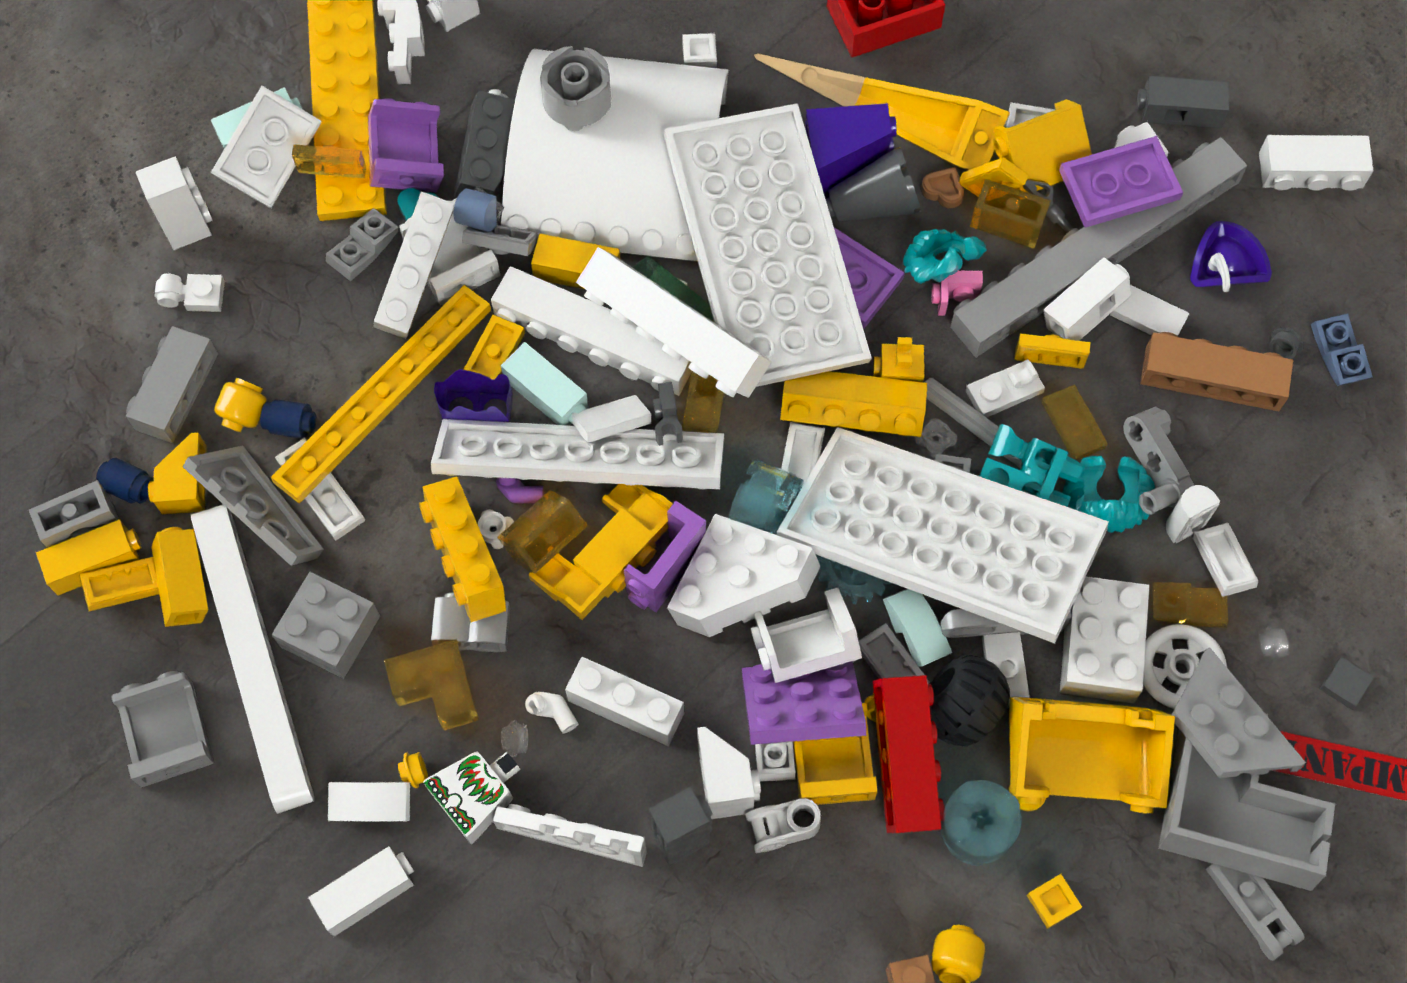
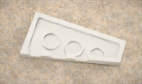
(573, 835)

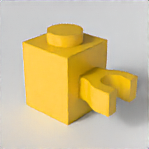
(900, 361)

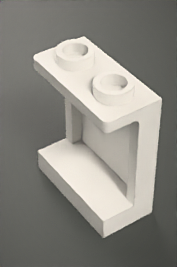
(458, 263)
(808, 641)

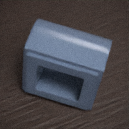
(475, 210)

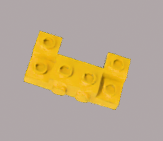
(601, 564)

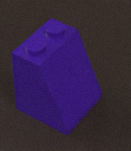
(848, 139)

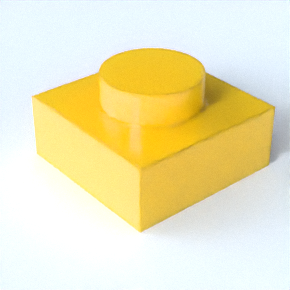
(1054, 901)

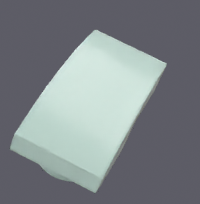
(919, 625)

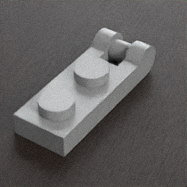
(1257, 908)

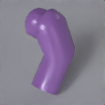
(517, 492)

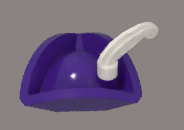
(1229, 257)

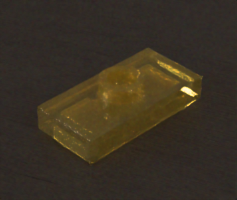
(329, 161)
(1074, 423)

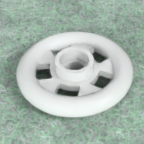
(1161, 643)

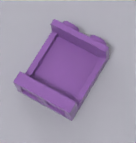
(404, 145)
(653, 588)

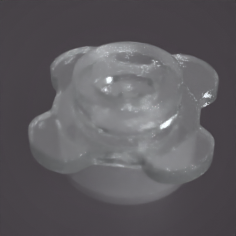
(936, 428)

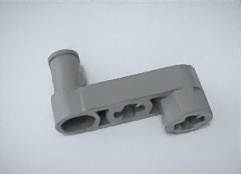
(1149, 440)

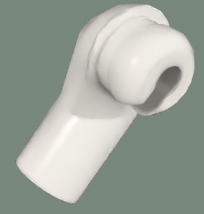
(552, 706)

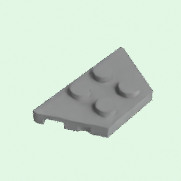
(1230, 725)

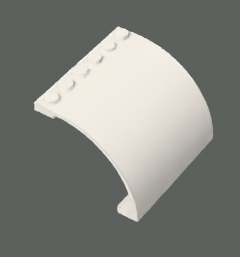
(613, 176)

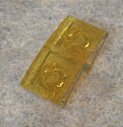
(1188, 605)

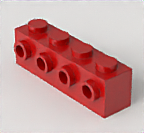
(908, 754)

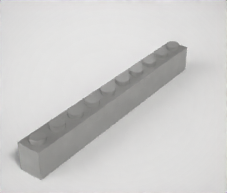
(1032, 287)

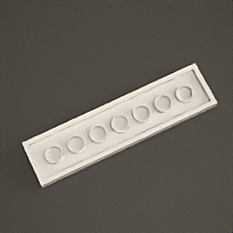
(563, 455)

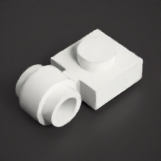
(199, 293)

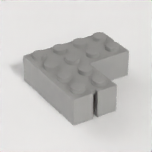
(1244, 823)

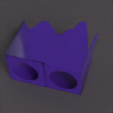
(470, 385)

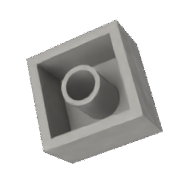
(326, 625)

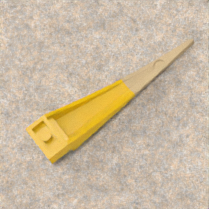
(940, 123)

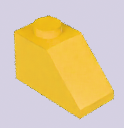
(175, 488)

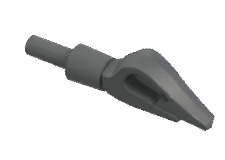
(1054, 213)

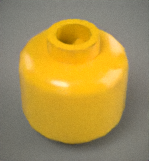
(240, 405)
(958, 955)

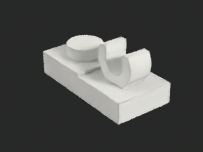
(1005, 388)

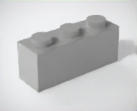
(171, 384)

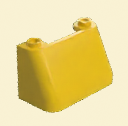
(1090, 752)

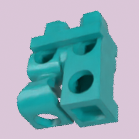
(1039, 468)

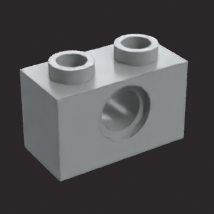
(73, 514)

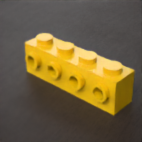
(856, 402)
(463, 548)

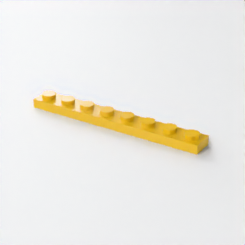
(380, 394)

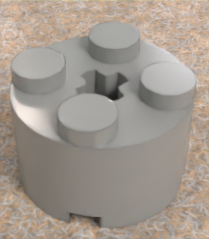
(575, 87)

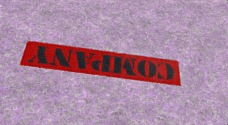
(1349, 767)

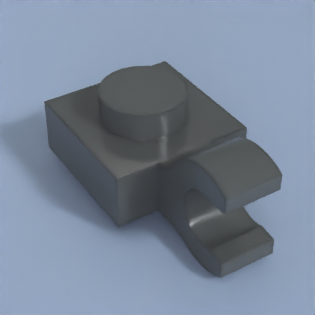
(666, 410)

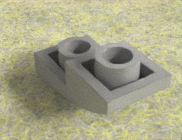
(363, 245)

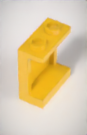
(1045, 142)
(835, 769)

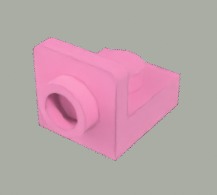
(958, 286)

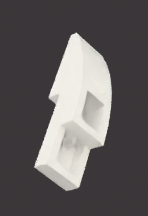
(405, 32)

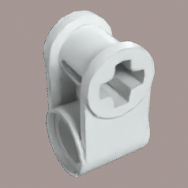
(781, 824)

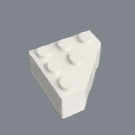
(740, 574)

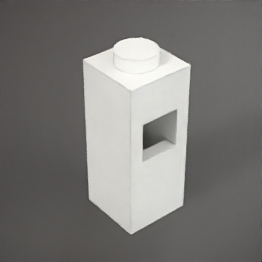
(1088, 300)
(362, 890)

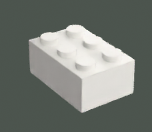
(1106, 641)

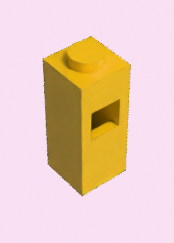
(563, 259)
(87, 552)
(179, 577)

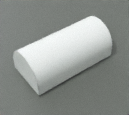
(1191, 512)

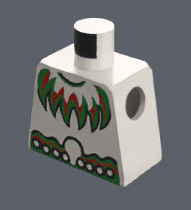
(472, 791)

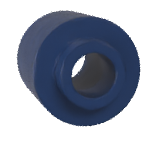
(288, 418)
(124, 480)

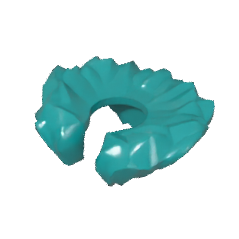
(927, 244)
(1119, 513)

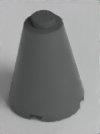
(875, 191)

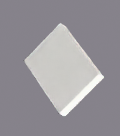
(261, 148)

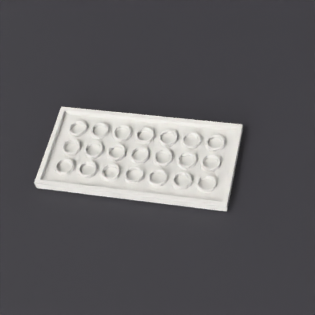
(767, 241)
(945, 533)

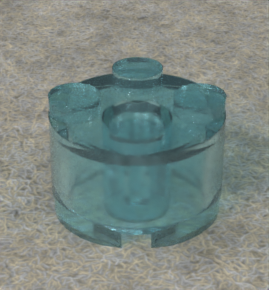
(765, 497)
(1000, 814)

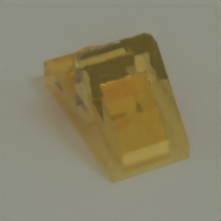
(703, 405)

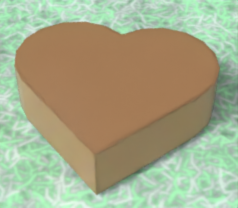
(943, 187)

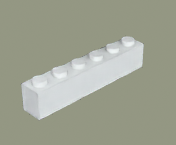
(674, 323)
(585, 328)

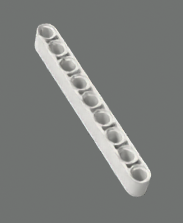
(252, 659)

